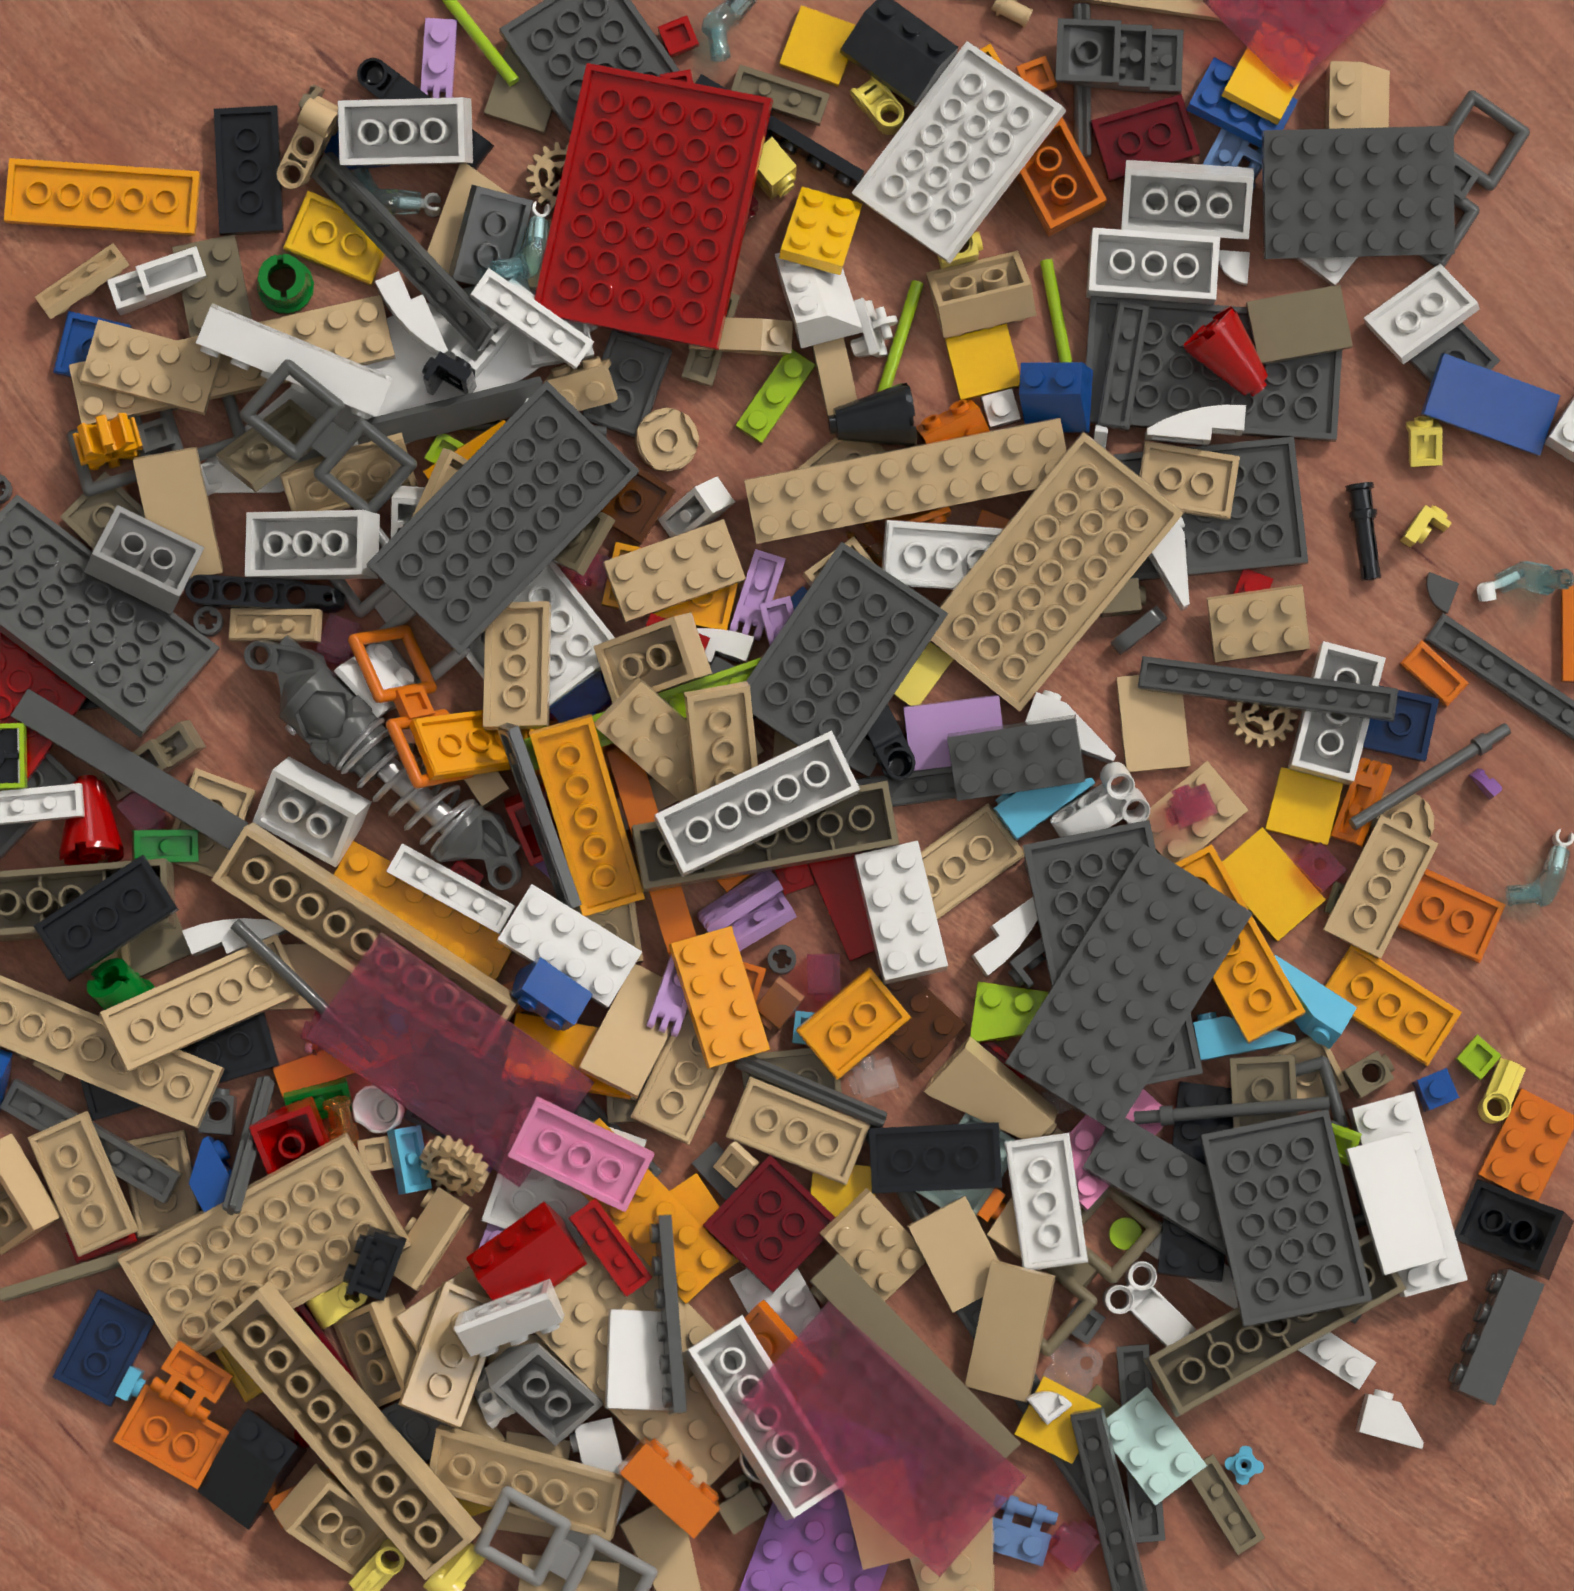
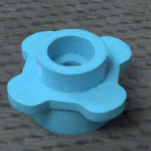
(1253, 1465)

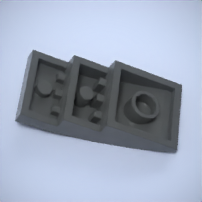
(1119, 56)

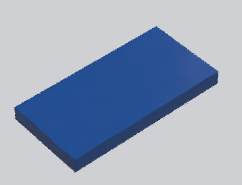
(1490, 404)

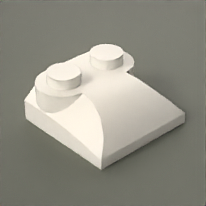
(387, 670)

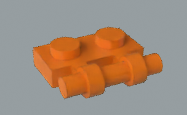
(198, 1373)

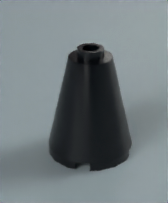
(877, 418)

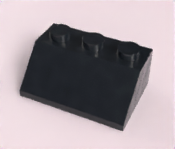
(899, 50)

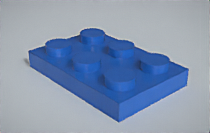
(1226, 114)

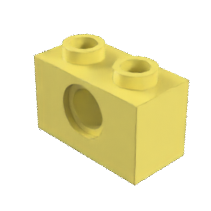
(775, 170)

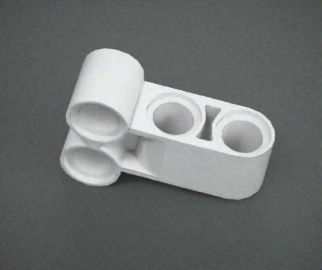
(1102, 805)
(1150, 1307)

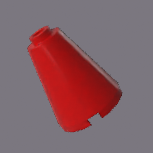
(1228, 352)
(95, 835)

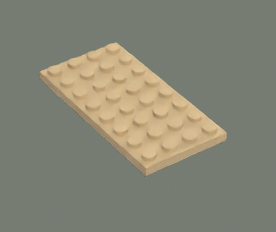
(1053, 570)
(291, 1231)
(580, 1343)

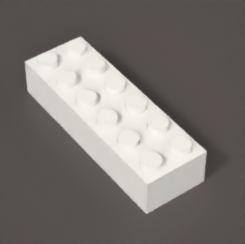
(267, 348)
(756, 803)
(1396, 1117)
(727, 1369)

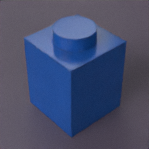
(1435, 1089)

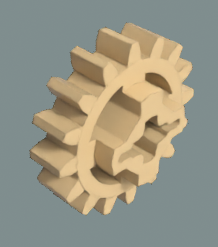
(549, 168)
(1265, 727)
(454, 1165)

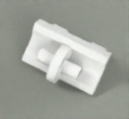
(872, 342)
(491, 1404)

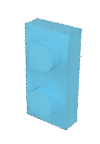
(406, 1147)

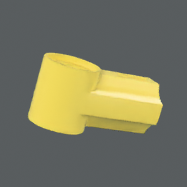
(1501, 1088)
(378, 1569)
(456, 1571)

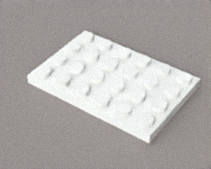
(958, 152)

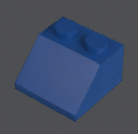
(1057, 392)
(550, 994)

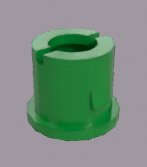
(297, 296)
(116, 983)

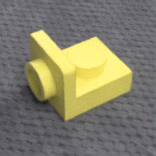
(1424, 442)
(1419, 527)

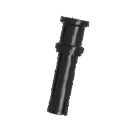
(1363, 516)

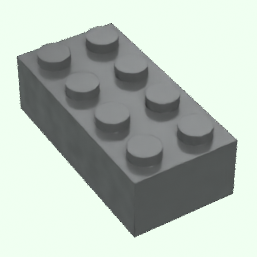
(1016, 757)
(1496, 1336)

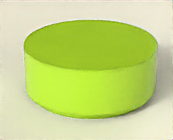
(1124, 1233)

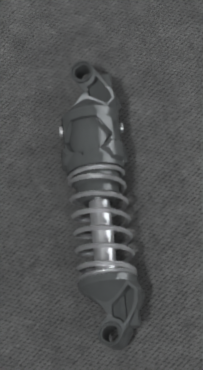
(355, 741)

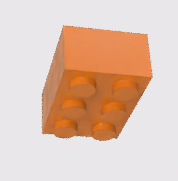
(1060, 182)
(670, 1486)

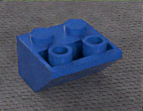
(210, 1173)

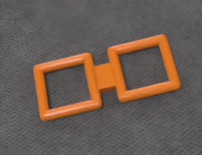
(409, 699)

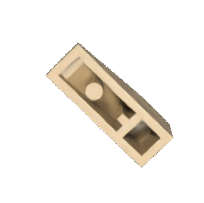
(755, 337)

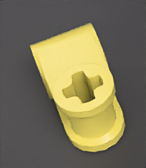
(875, 100)
(333, 1305)

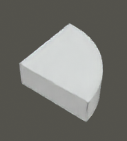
(1235, 265)
(1101, 435)
(1048, 1405)

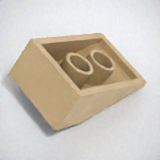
(657, 654)
(330, 1520)

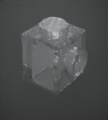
(873, 1077)

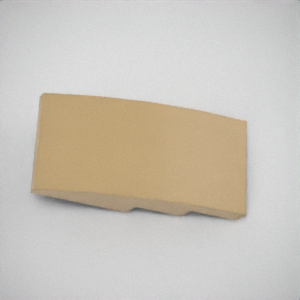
(624, 1046)

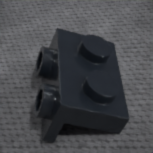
(452, 371)
(375, 1264)

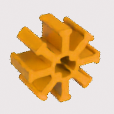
(107, 441)

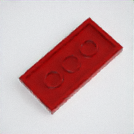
(845, 905)

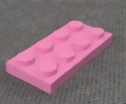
(1086, 1136)
(580, 1154)

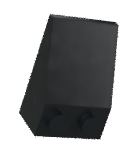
(1513, 1229)
(250, 1468)

